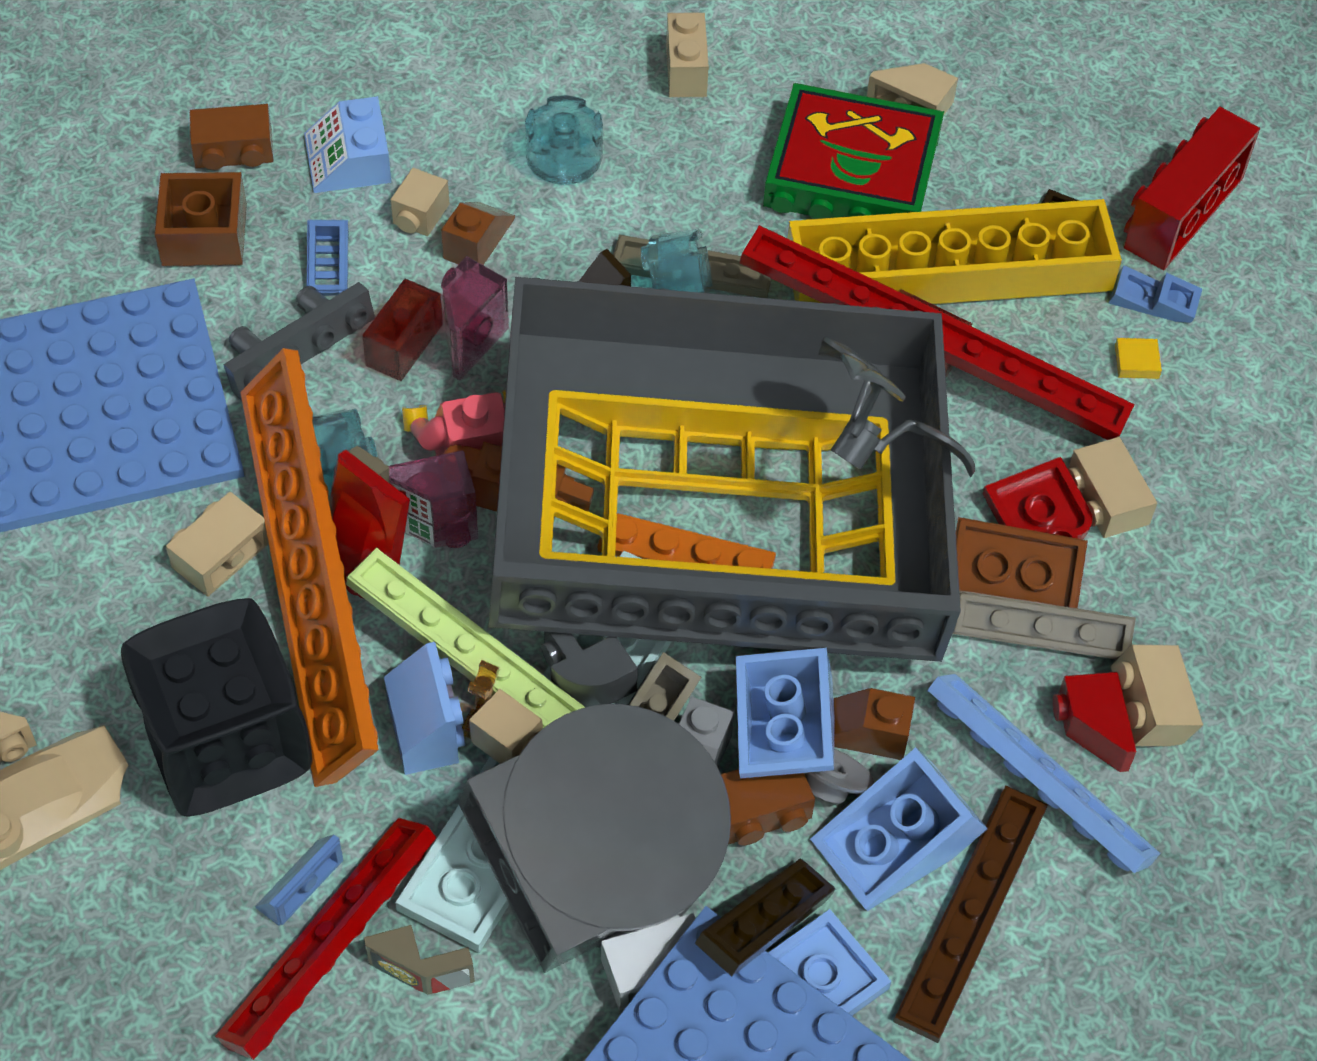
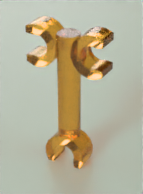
(482, 689)

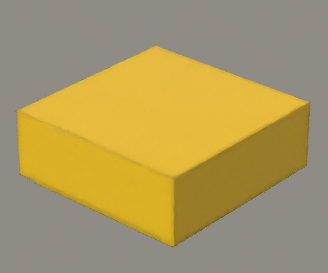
(1138, 358)

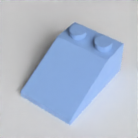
(785, 713)
(898, 831)

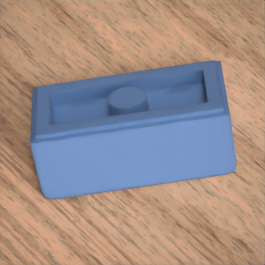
(301, 880)

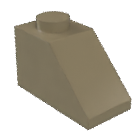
(666, 687)

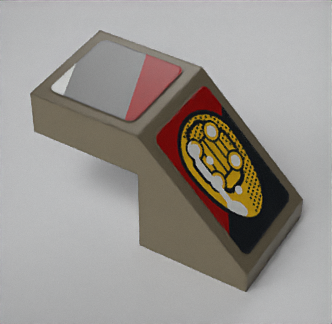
(398, 956)

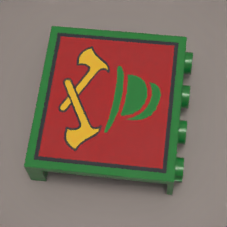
(851, 155)

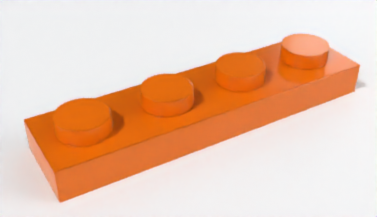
(669, 543)

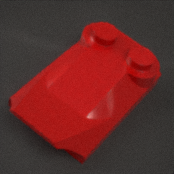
(366, 514)

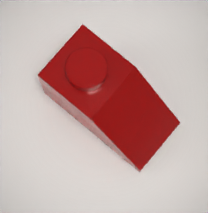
(1096, 717)

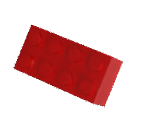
(1190, 187)

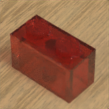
(402, 329)

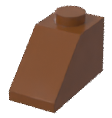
(474, 231)
(873, 722)

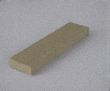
(725, 269)
(1044, 625)

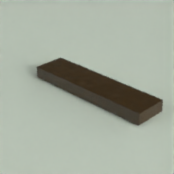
(765, 917)

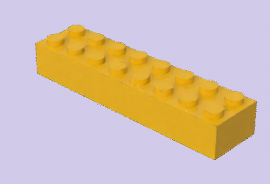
(974, 250)

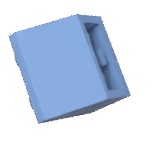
(425, 711)

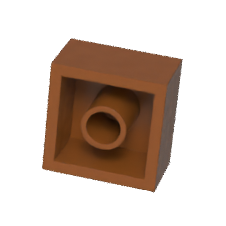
(201, 219)

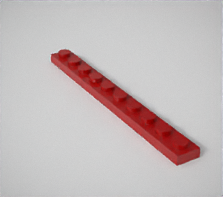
(963, 344)

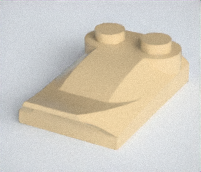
(58, 791)

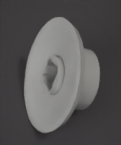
(846, 778)

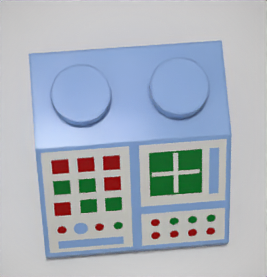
(348, 147)

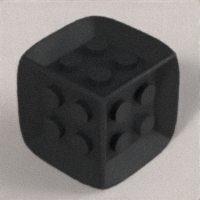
(217, 706)

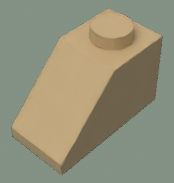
(915, 86)

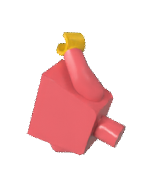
(458, 422)

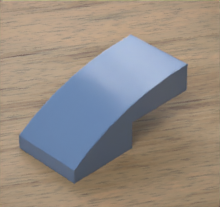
(1167, 298)

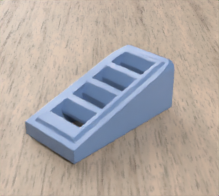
(327, 231)

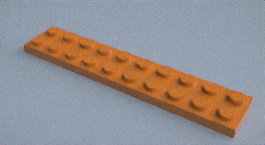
(308, 570)

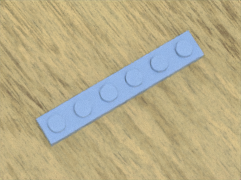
(1054, 783)

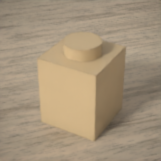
(419, 202)
(503, 727)

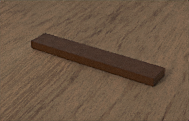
(970, 915)

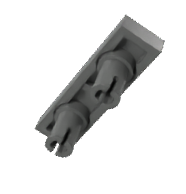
(311, 334)

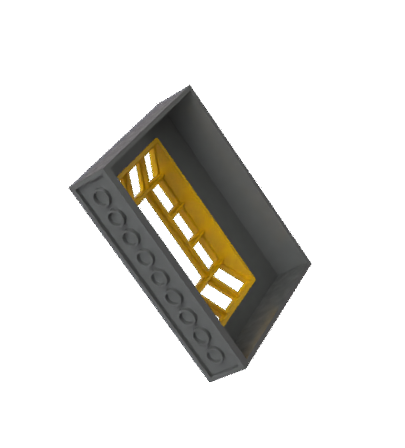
(731, 377)

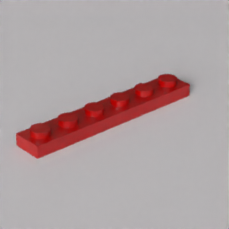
(325, 938)

